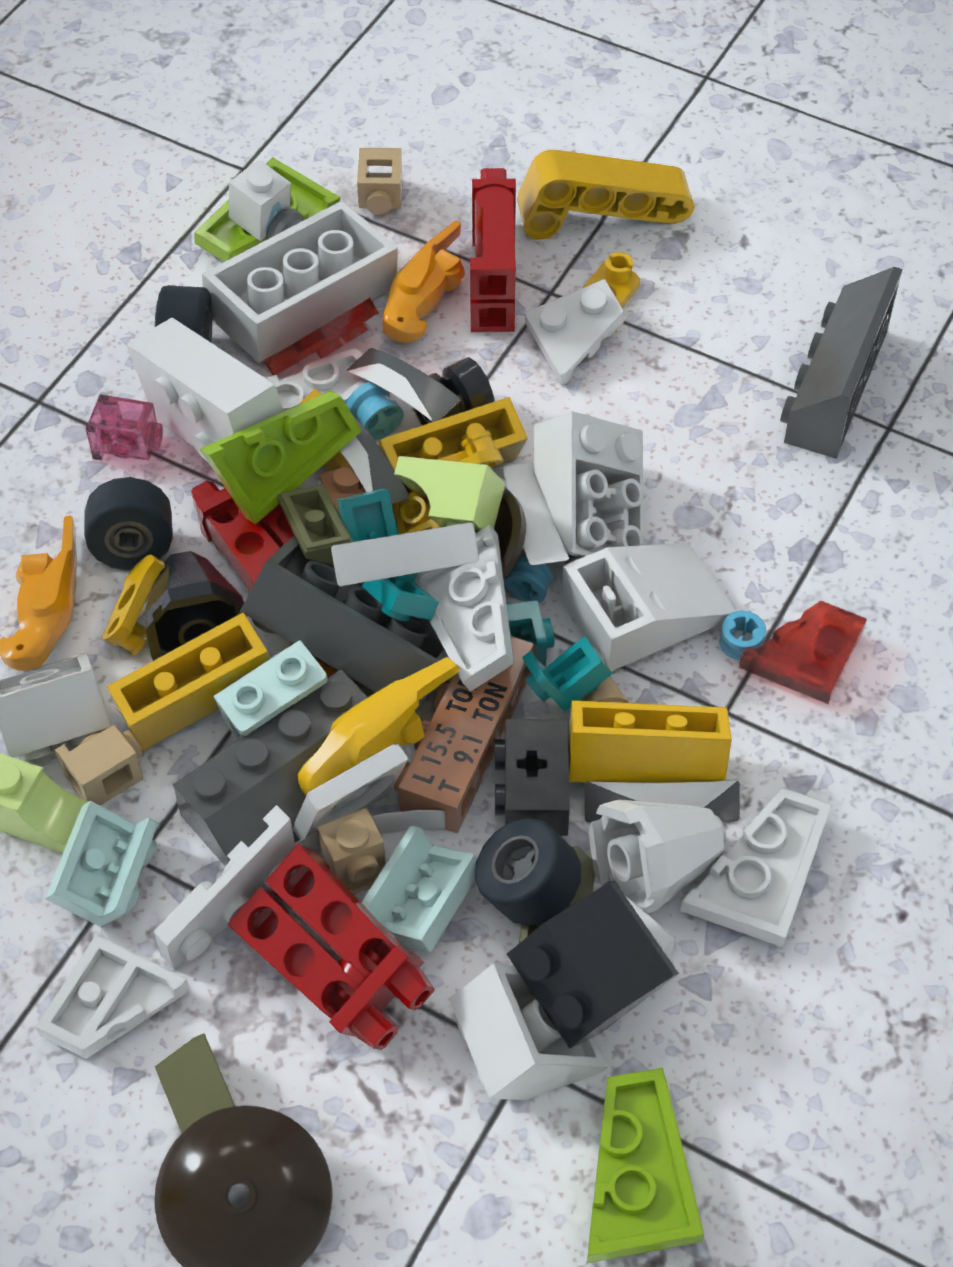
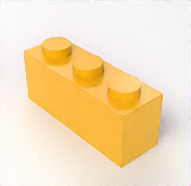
(443, 437)
(182, 683)
(647, 743)

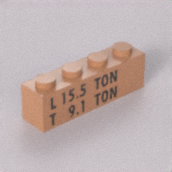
(461, 741)

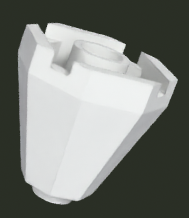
(654, 848)

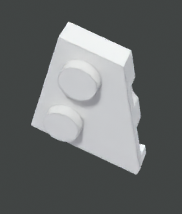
(574, 326)
(107, 997)

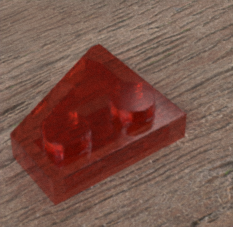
(326, 338)
(808, 652)

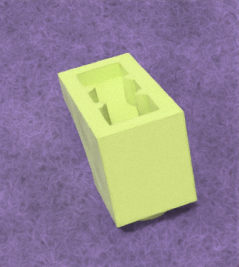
(455, 490)
(35, 805)

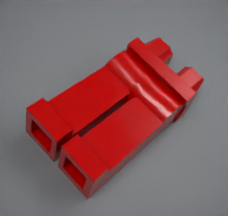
(494, 242)
(237, 538)
(346, 988)

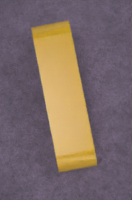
(599, 186)

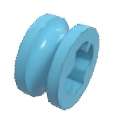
(528, 581)
(746, 622)

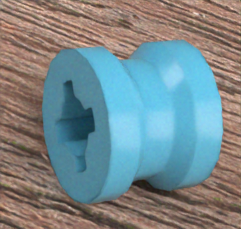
(375, 410)

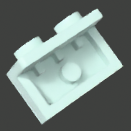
(270, 689)
(102, 865)
(420, 889)

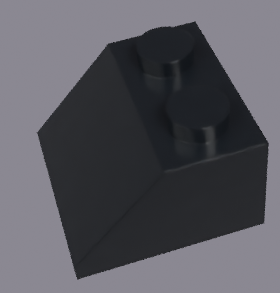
(592, 964)

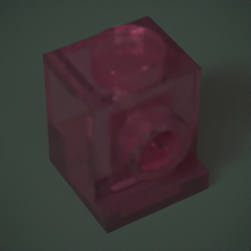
(123, 428)

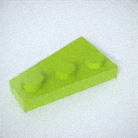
(227, 239)
(280, 452)
(641, 1174)

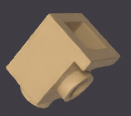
(379, 190)
(102, 764)
(353, 849)

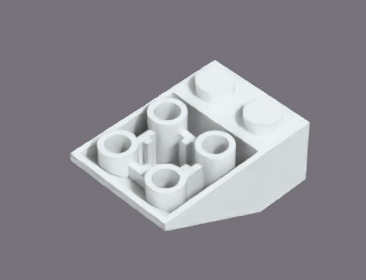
(591, 481)
(642, 599)

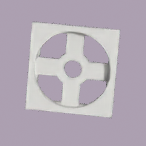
(350, 790)

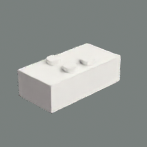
(300, 280)
(198, 386)

